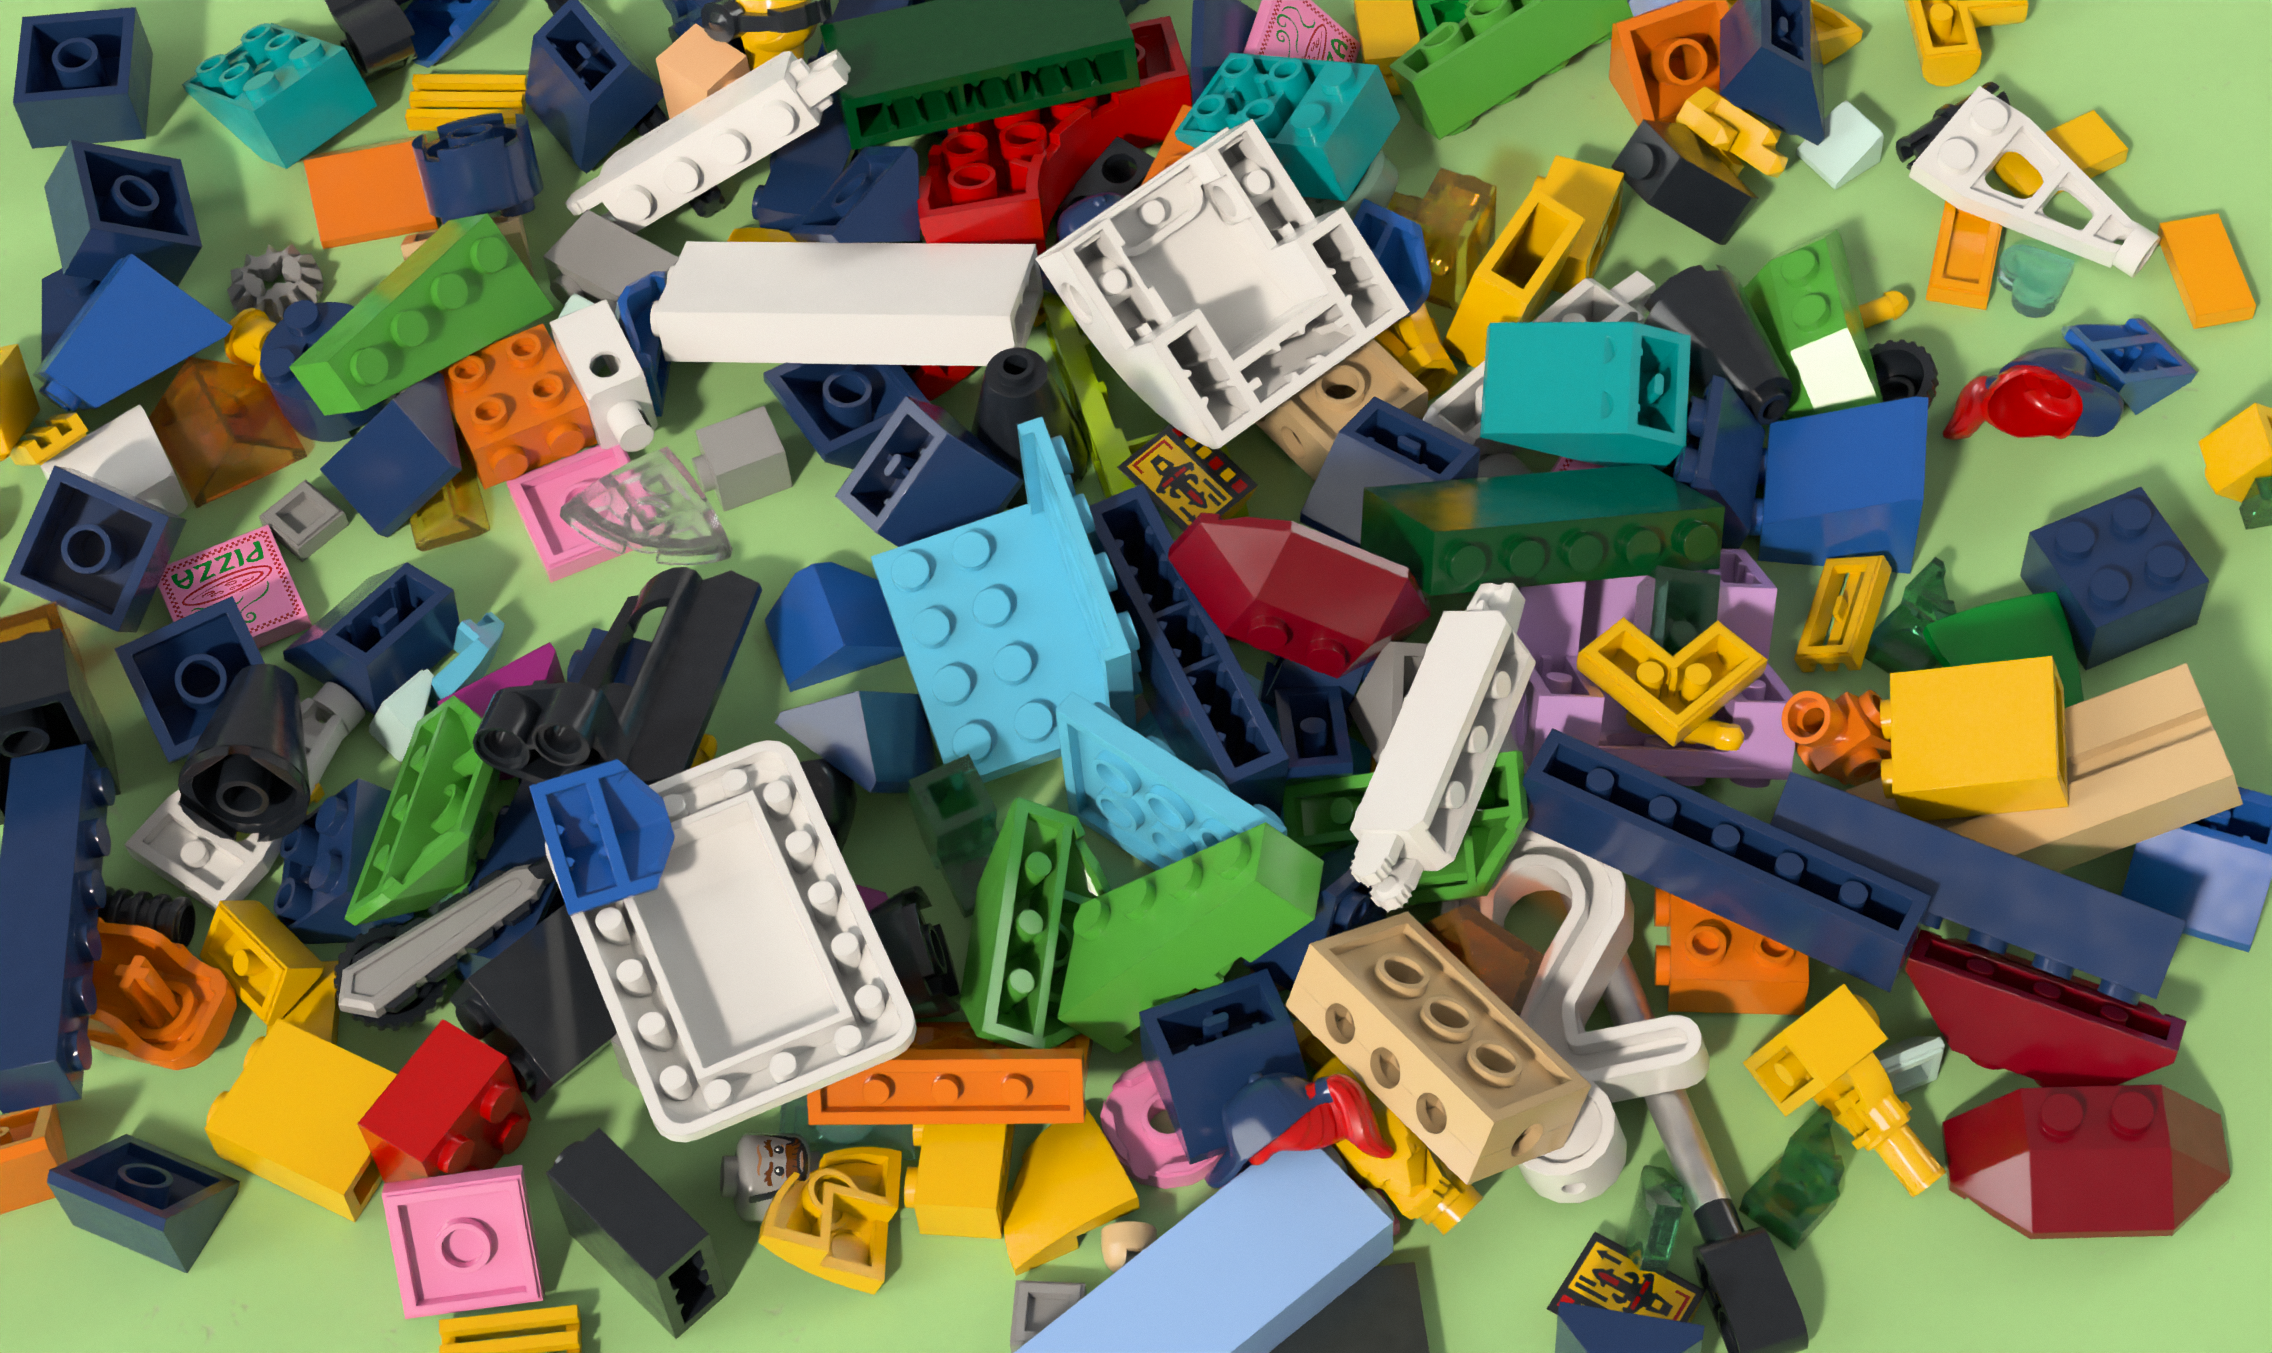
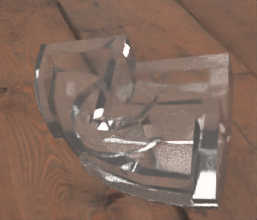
(652, 510)

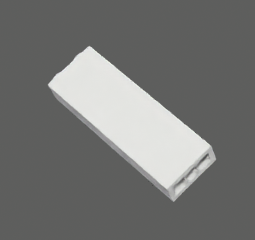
(847, 302)

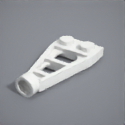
(1977, 139)
(220, 867)

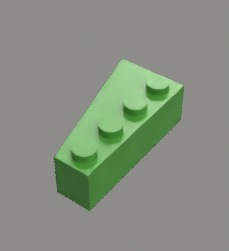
(1184, 929)

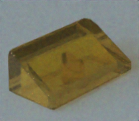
(453, 512)

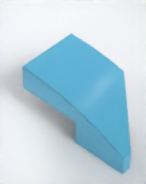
(476, 650)

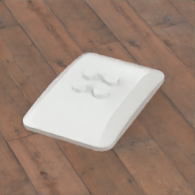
(750, 957)

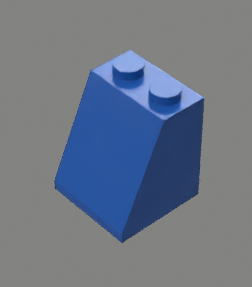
(125, 336)
(1843, 485)

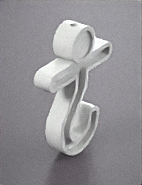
(1573, 975)

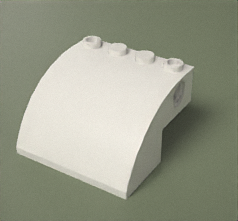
(1221, 287)

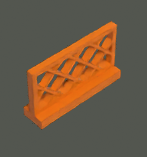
(961, 1080)

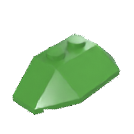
(1816, 327)
(1322, 812)
(429, 820)
(1026, 927)

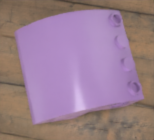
(1569, 616)

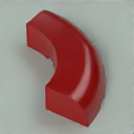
(1012, 172)

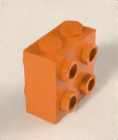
(516, 407)
(1724, 966)

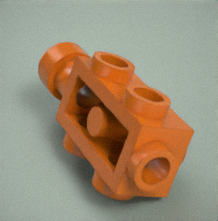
(1838, 735)

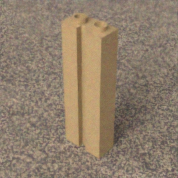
(2134, 770)

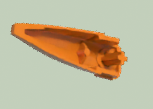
(156, 1000)

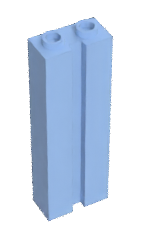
(1237, 1266)

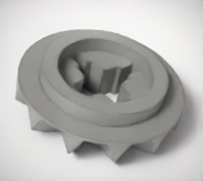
(300, 273)

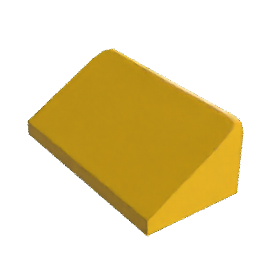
(259, 958)

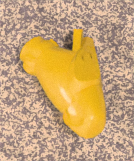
(1414, 1175)

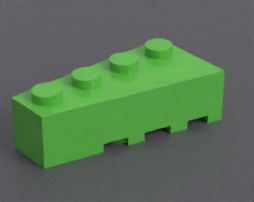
(1495, 54)
(427, 314)

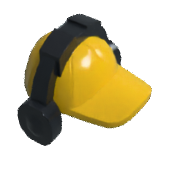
(765, 25)

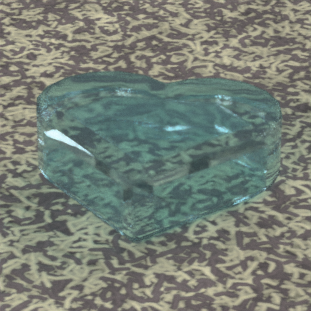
(2034, 279)

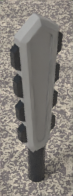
(429, 949)

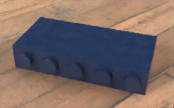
(1185, 659)

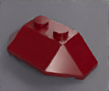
(1298, 591)
(2034, 1021)
(2088, 1160)

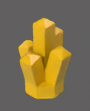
(1732, 131)
(1420, 351)

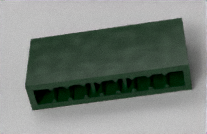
(975, 62)
(1542, 527)

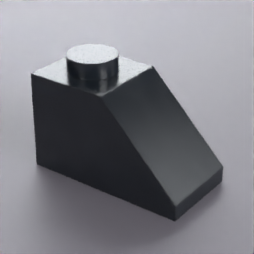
(1684, 179)

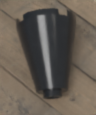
(1724, 338)
(1018, 390)
(250, 760)
(917, 953)

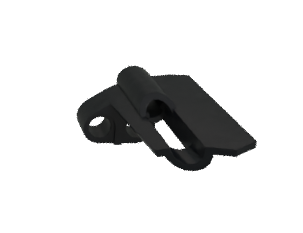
(374, 35)
(648, 727)

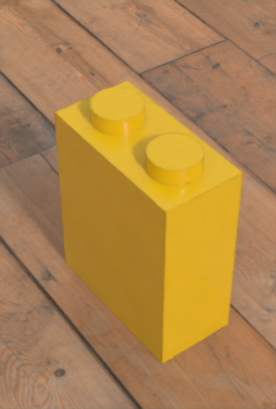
(1514, 274)
(1976, 739)
(298, 1118)

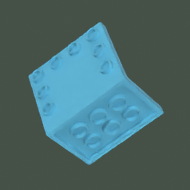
(1012, 620)
(1145, 796)

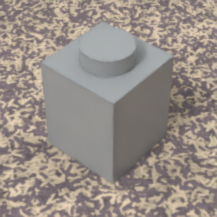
(741, 459)

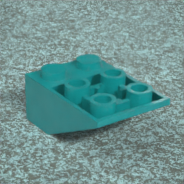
(282, 92)
(1315, 115)
(1587, 390)

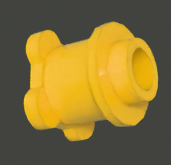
(247, 337)

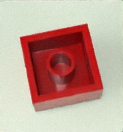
(446, 1110)

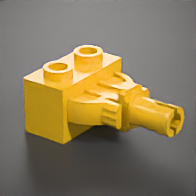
(1832, 1061)

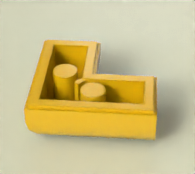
(1947, 34)
(1666, 690)

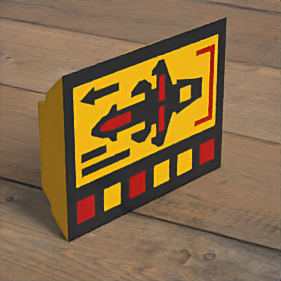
(1188, 477)
(1611, 1281)

